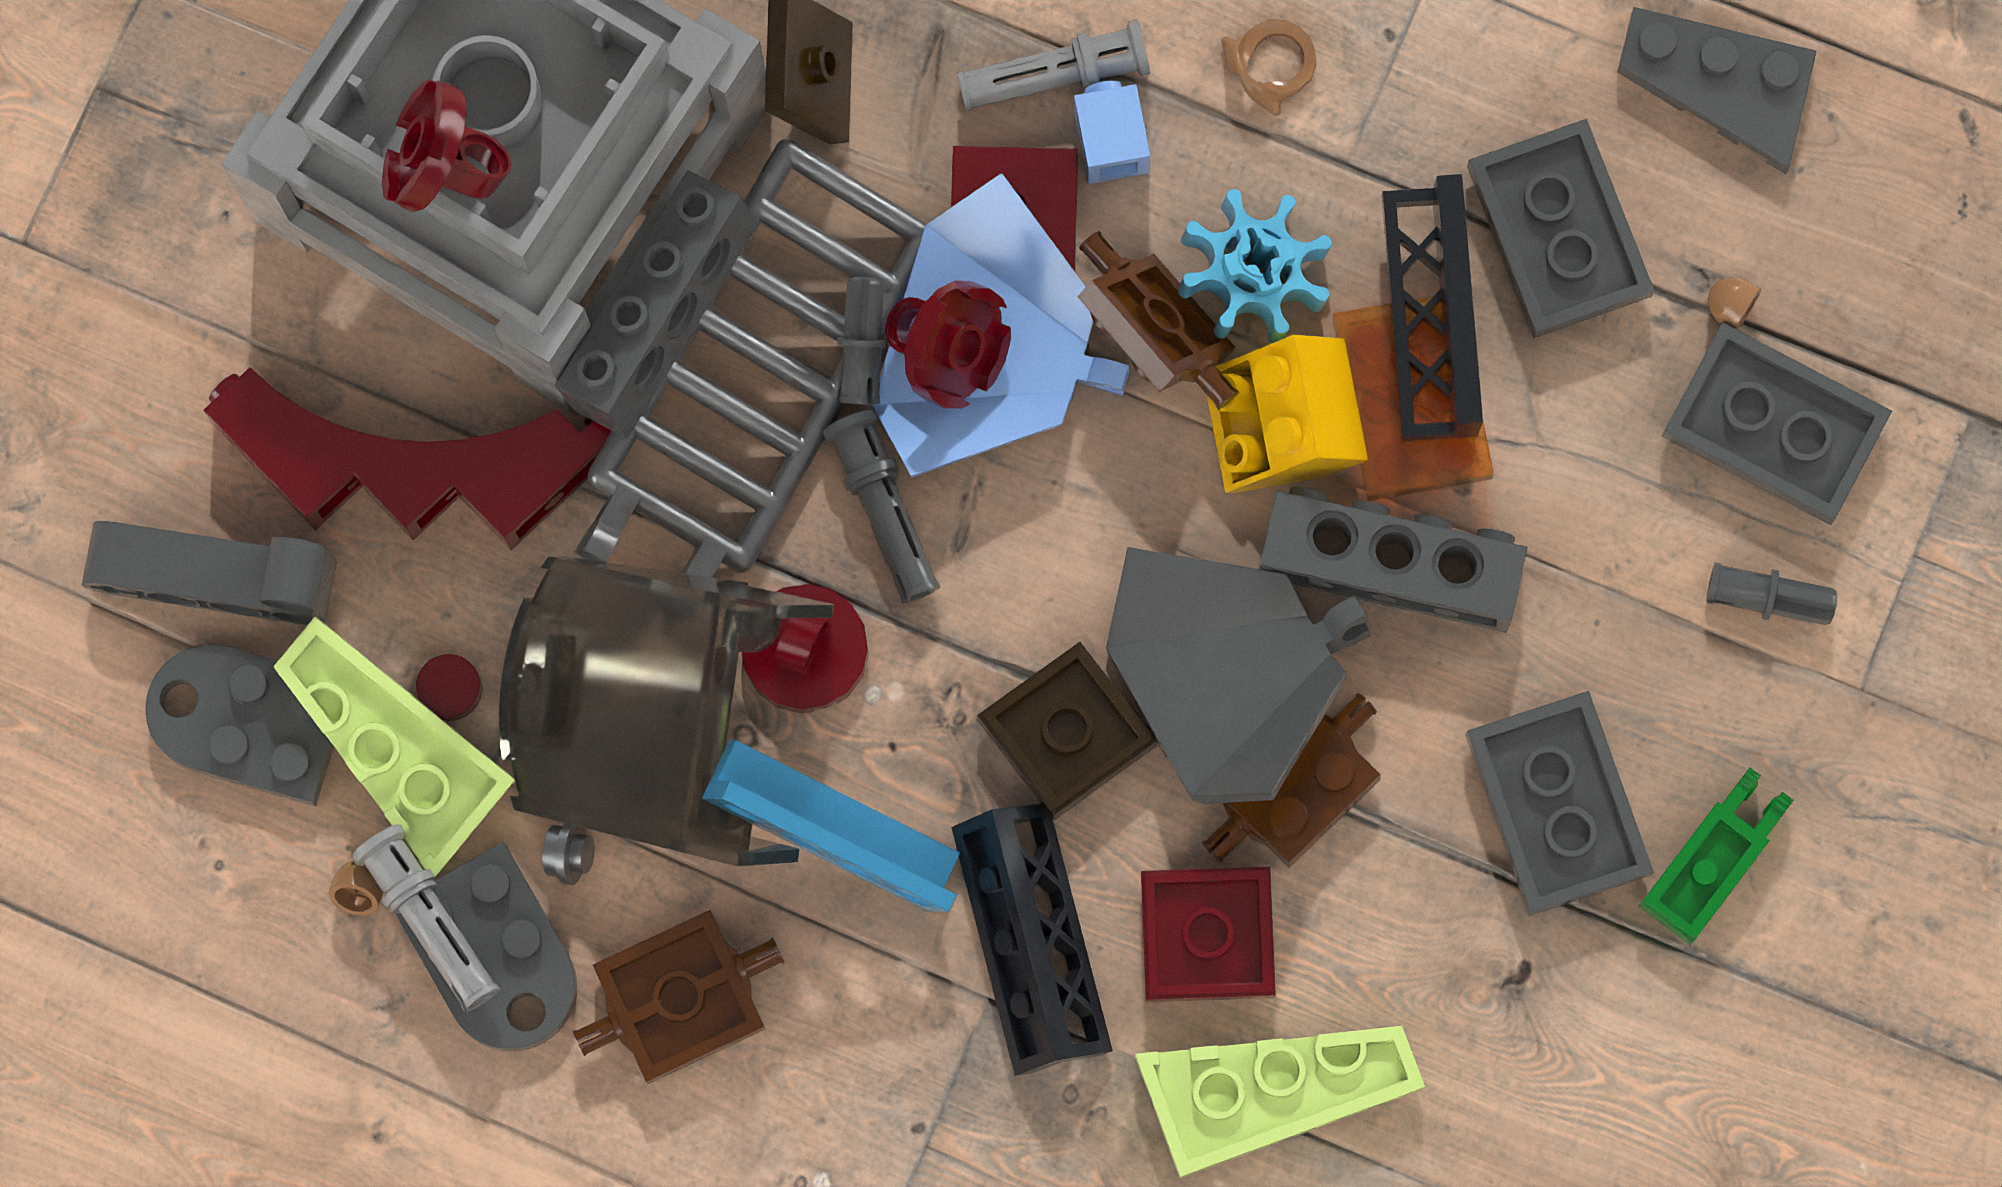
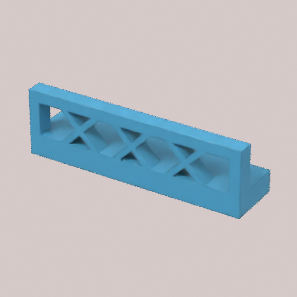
(832, 827)

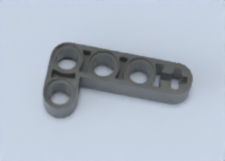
(272, 582)

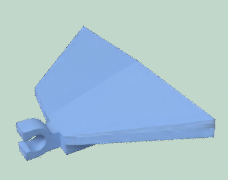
(1004, 248)

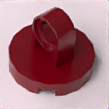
(436, 151)
(952, 343)
(811, 658)

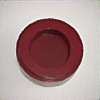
(449, 686)

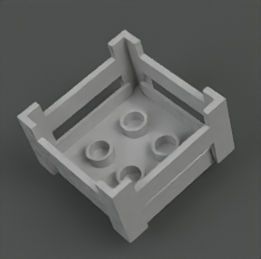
(579, 98)

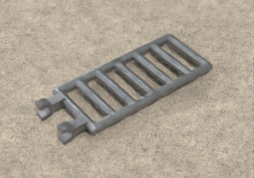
(799, 448)

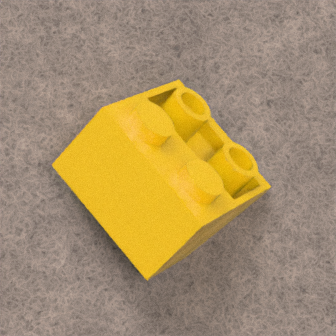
(1291, 415)

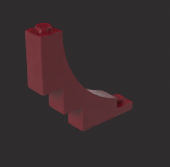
(317, 465)

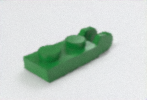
(1712, 862)

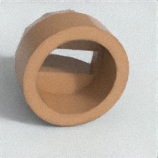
(1732, 300)
(355, 890)

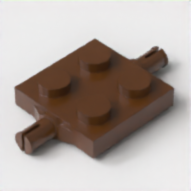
(1153, 324)
(1313, 797)
(678, 997)

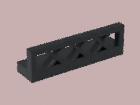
(1456, 305)
(1020, 938)

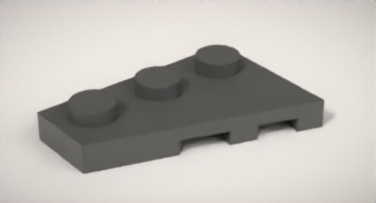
(1726, 77)

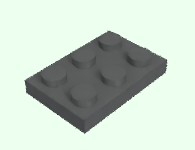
(1560, 228)
(1776, 423)
(1559, 803)

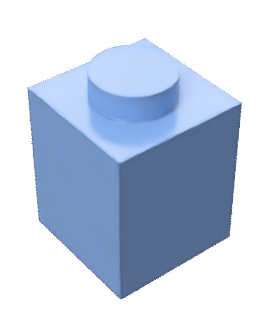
(1111, 132)

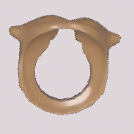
(1269, 94)

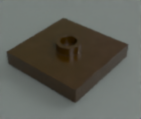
(809, 68)
(1067, 730)

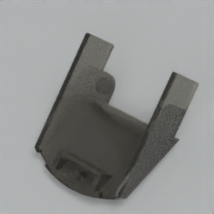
(626, 701)

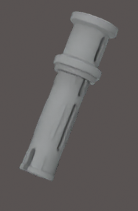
(979, 85)
(411, 893)

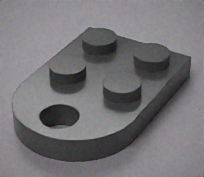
(243, 725)
(513, 943)

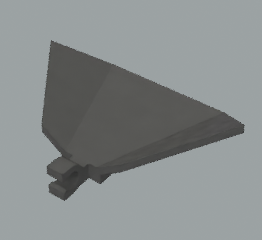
(1226, 668)

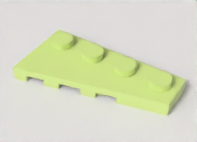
(394, 744)
(1256, 1094)

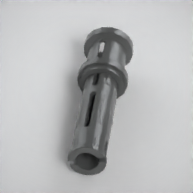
(873, 480)

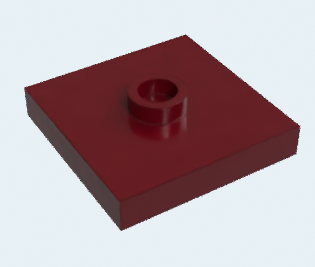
(1039, 176)
(1208, 934)

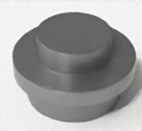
(567, 853)

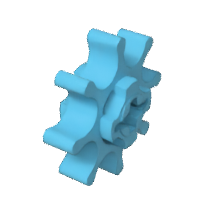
(1243, 286)

